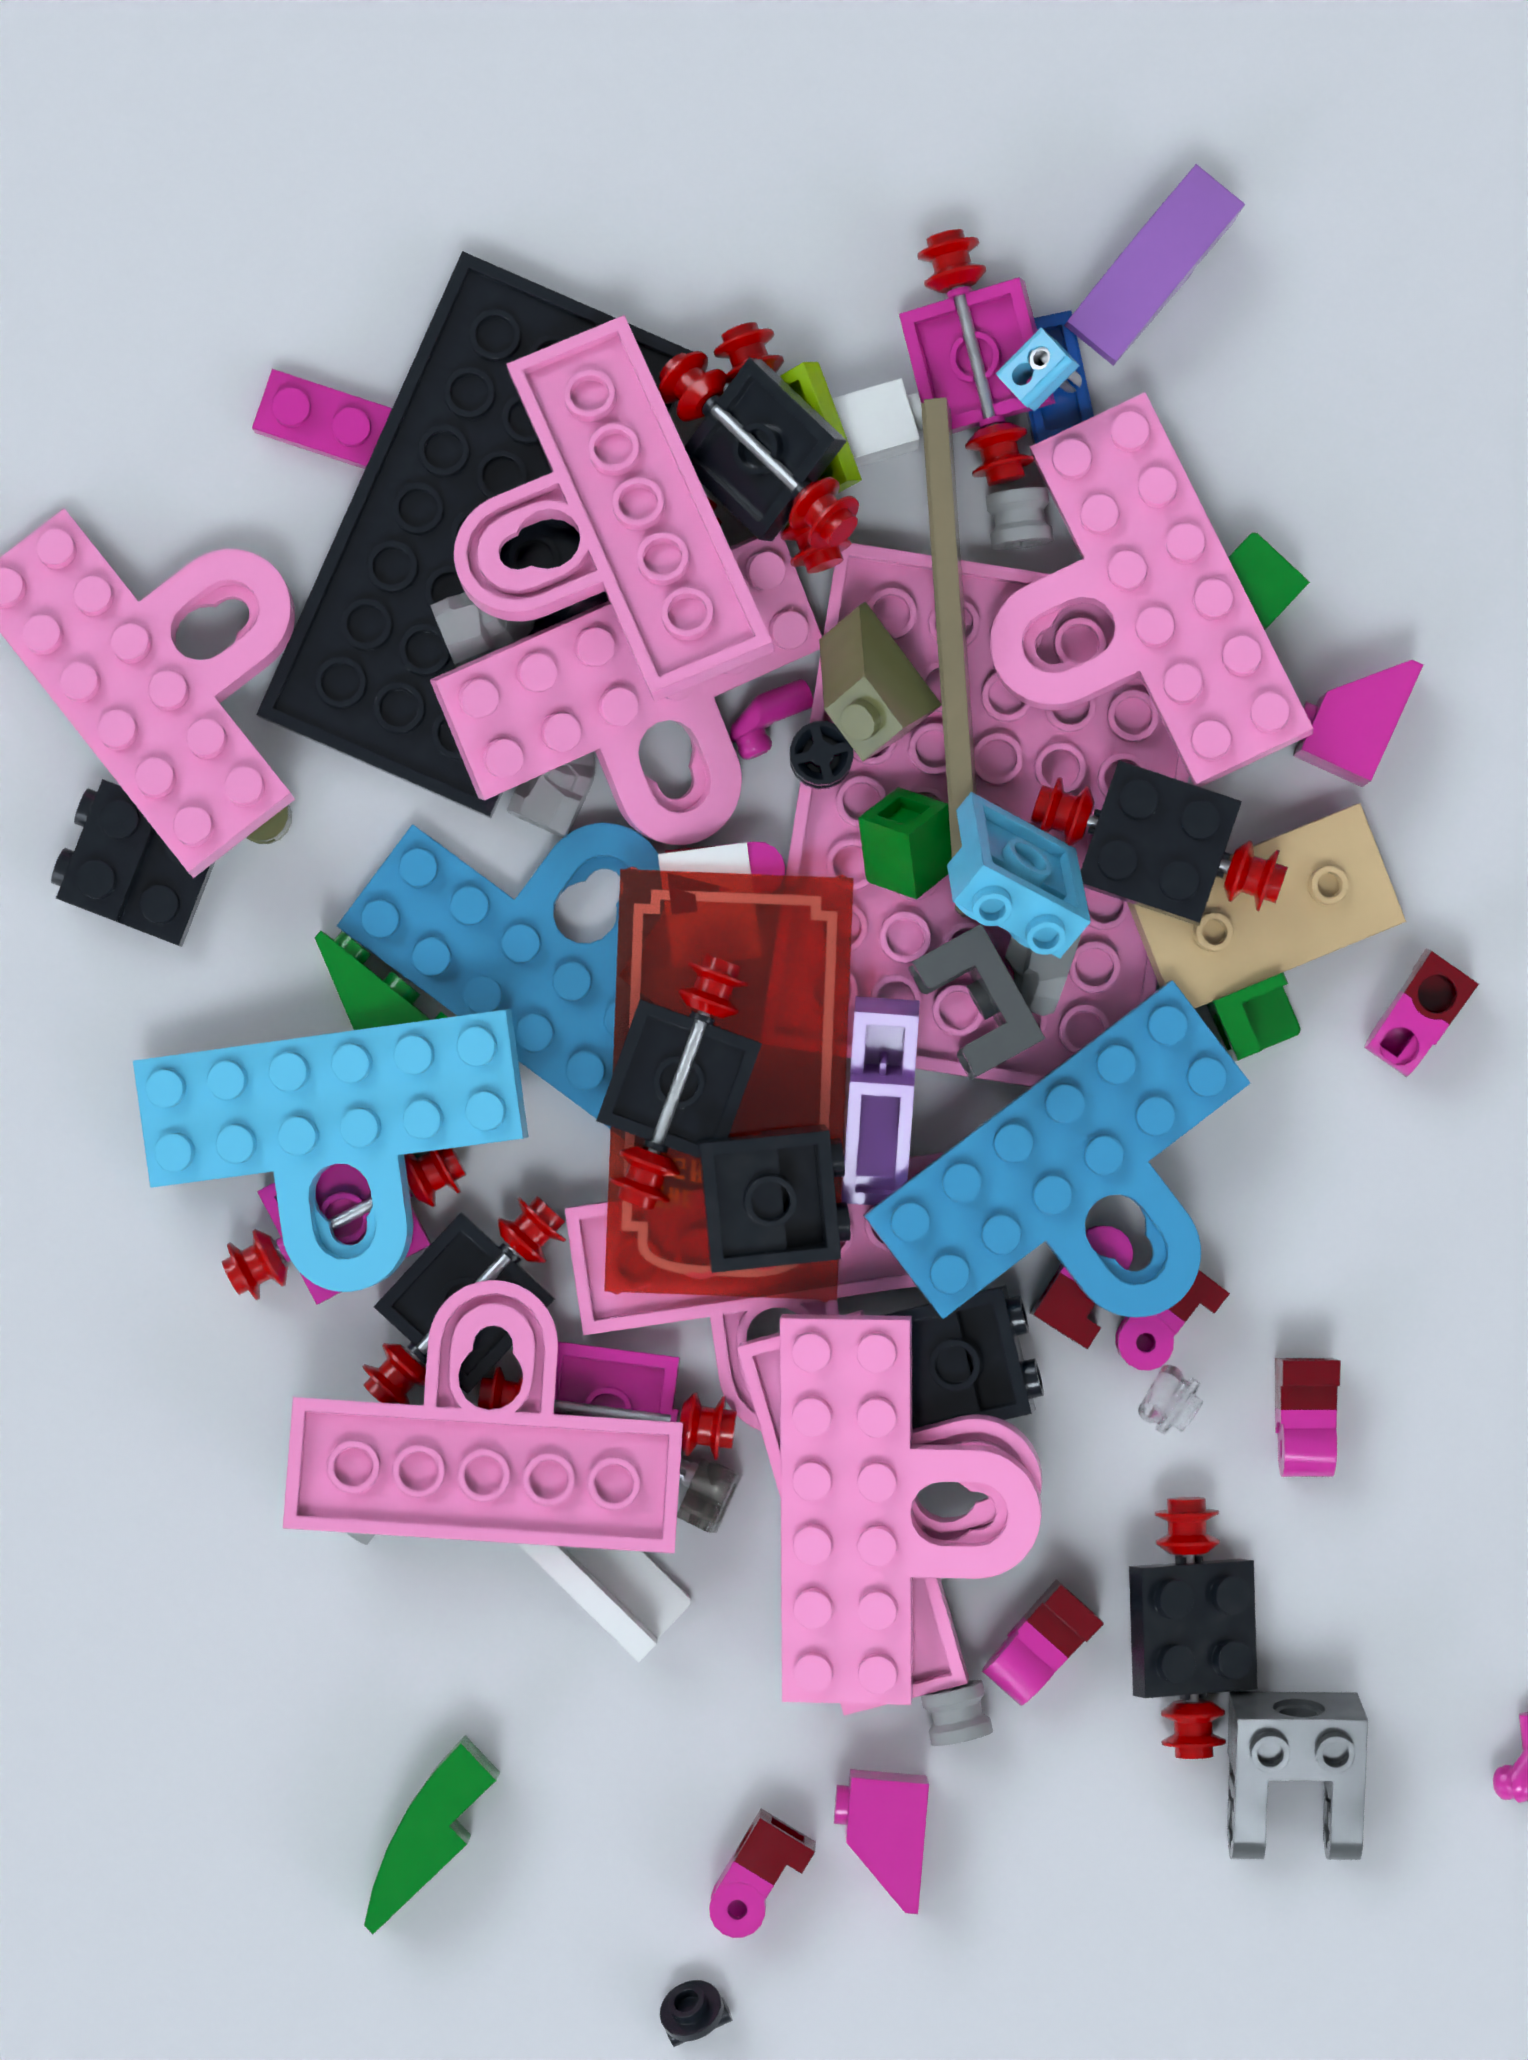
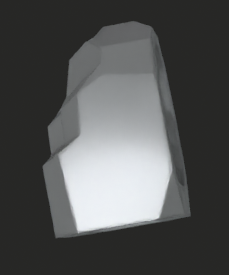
(473, 632)
(555, 797)
(1039, 976)

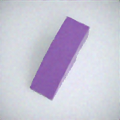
(1155, 264)
(880, 1098)

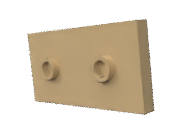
(1328, 900)

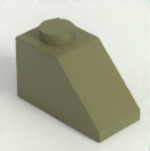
(871, 684)

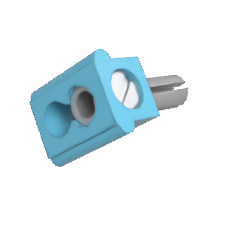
(1046, 363)

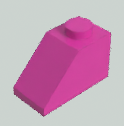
(1357, 723)
(887, 1828)

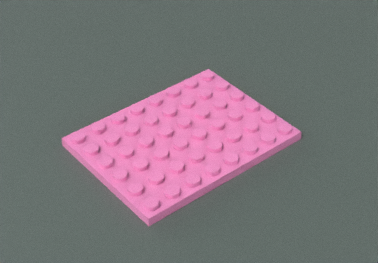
(1013, 756)

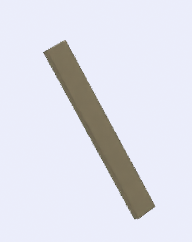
(949, 609)

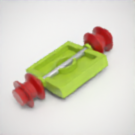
(809, 382)

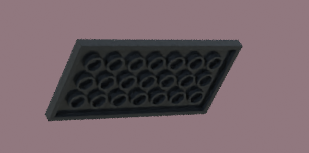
(452, 441)

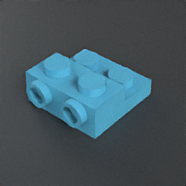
(1017, 878)

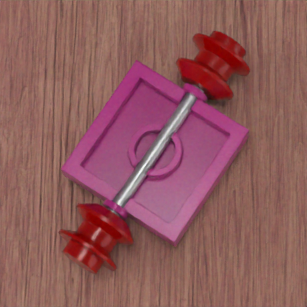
(963, 344)
(346, 1202)
(623, 1386)

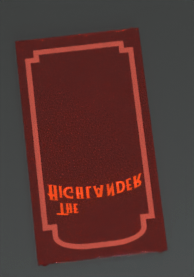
(796, 957)

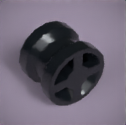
(827, 743)

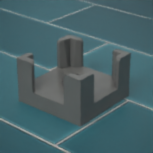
(991, 992)

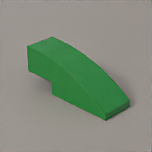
(429, 1830)

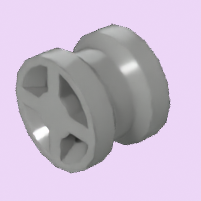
(1019, 518)
(957, 1714)

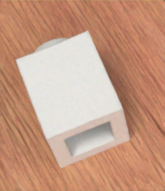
(880, 421)

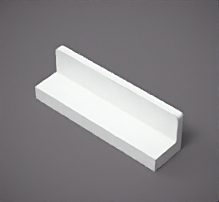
(618, 1589)

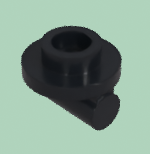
(693, 2011)

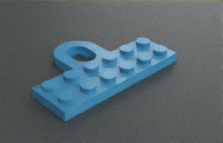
(496, 953)
(1057, 1153)

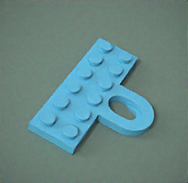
(332, 1102)

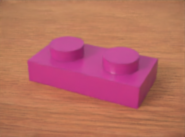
(320, 419)

